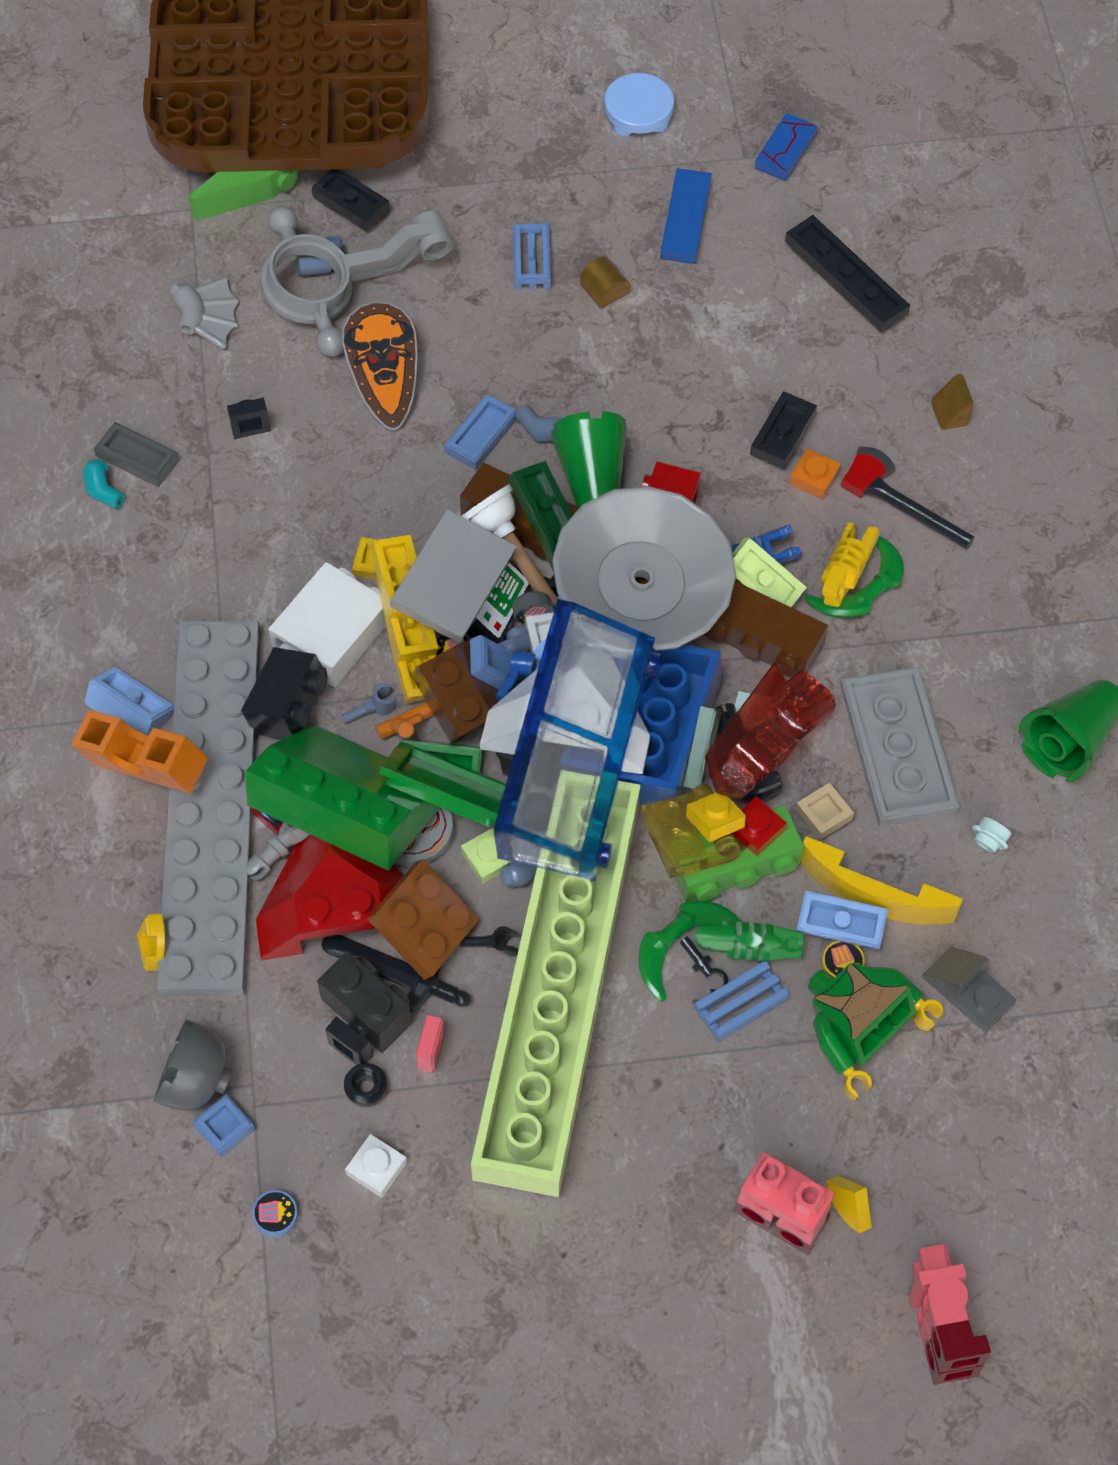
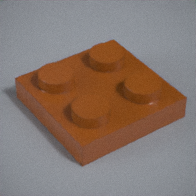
(423, 919)

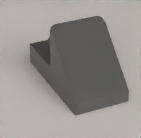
(963, 982)

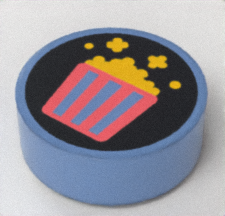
(275, 1213)

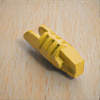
(847, 563)

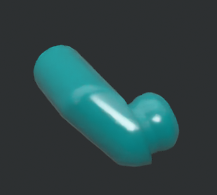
(96, 484)

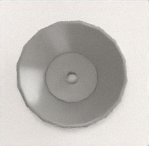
(654, 538)

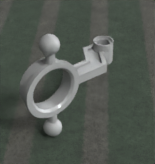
(423, 235)

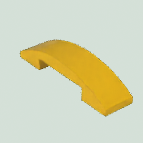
(929, 908)

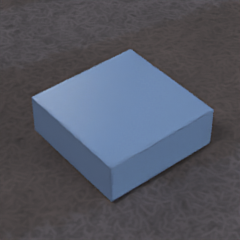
(223, 1125)

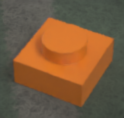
(814, 473)

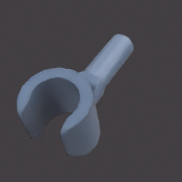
(376, 705)

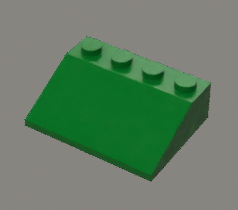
(336, 795)

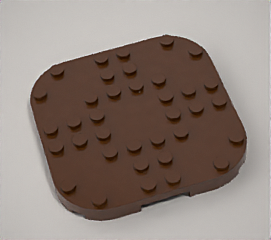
(286, 83)

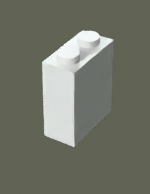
(331, 619)

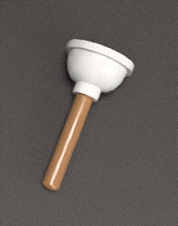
(495, 516)

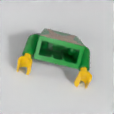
(861, 1013)

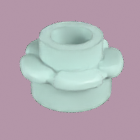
(991, 835)

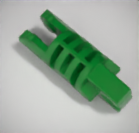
(751, 941)

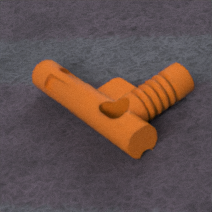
(403, 723)

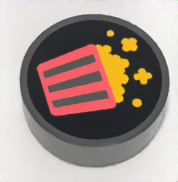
(530, 605)

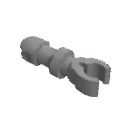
(277, 847)

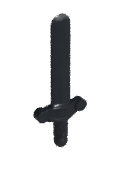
(398, 972)

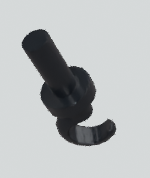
(701, 962)

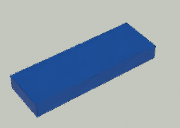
(685, 216)

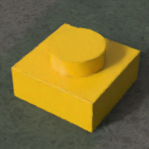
(715, 816)

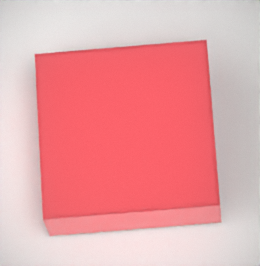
(430, 1044)

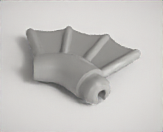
(206, 309)

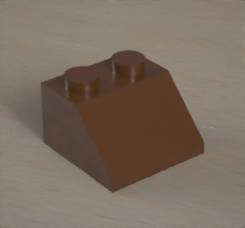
(453, 694)

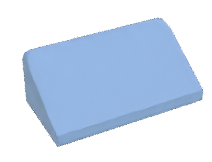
(128, 699)
(842, 920)

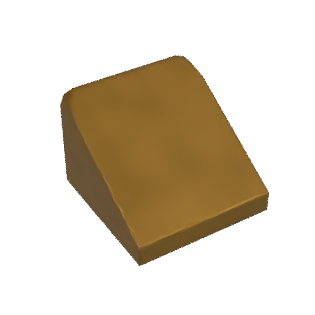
(953, 404)

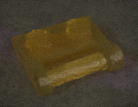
(678, 838)

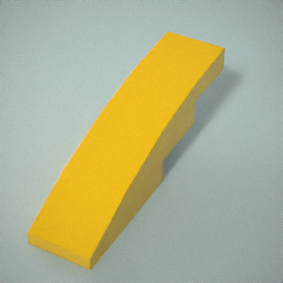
(409, 639)

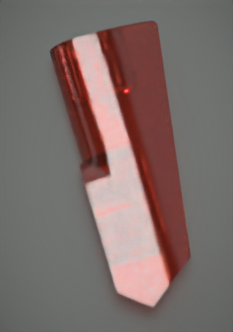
(766, 730)

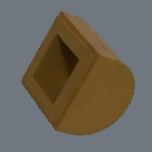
(604, 282)

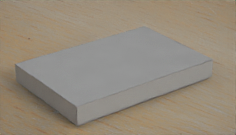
(453, 576)

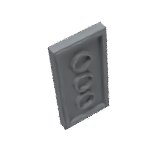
(899, 746)

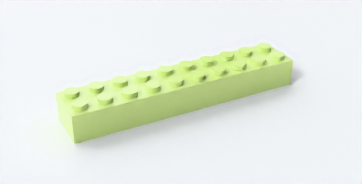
(551, 1018)

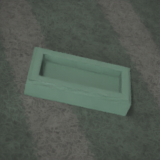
(703, 739)

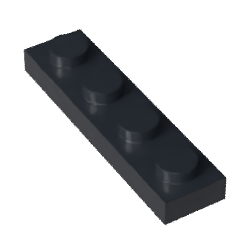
(847, 273)

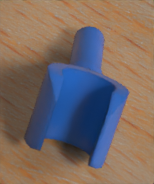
(520, 665)

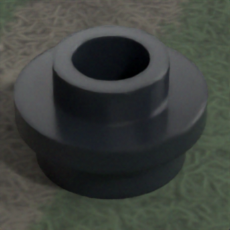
(362, 1073)

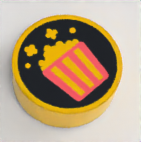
(839, 955)

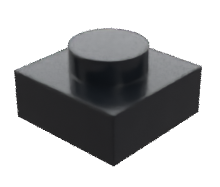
(248, 418)
(349, 1040)

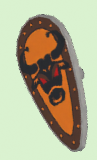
(382, 360)

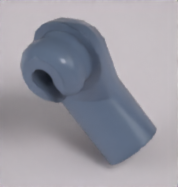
(537, 427)

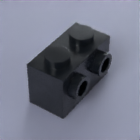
(284, 693)

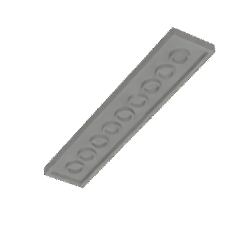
(211, 826)

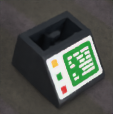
(497, 613)

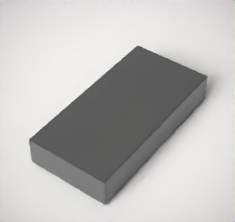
(136, 454)

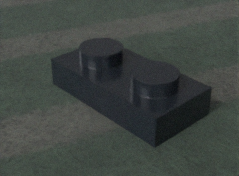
(350, 198)
(783, 430)

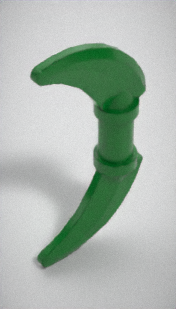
(855, 605)
(656, 944)

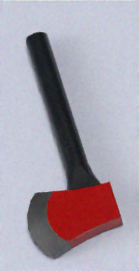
(867, 477)

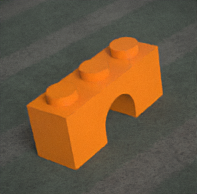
(156, 758)

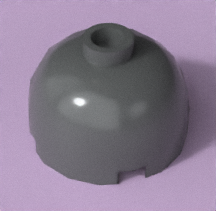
(193, 1069)

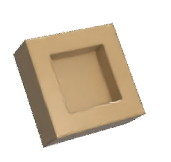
(824, 811)

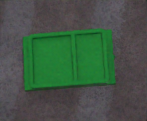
(443, 783)

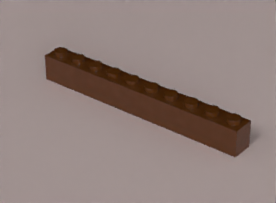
(751, 623)

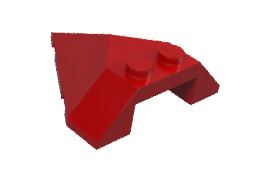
(320, 895)

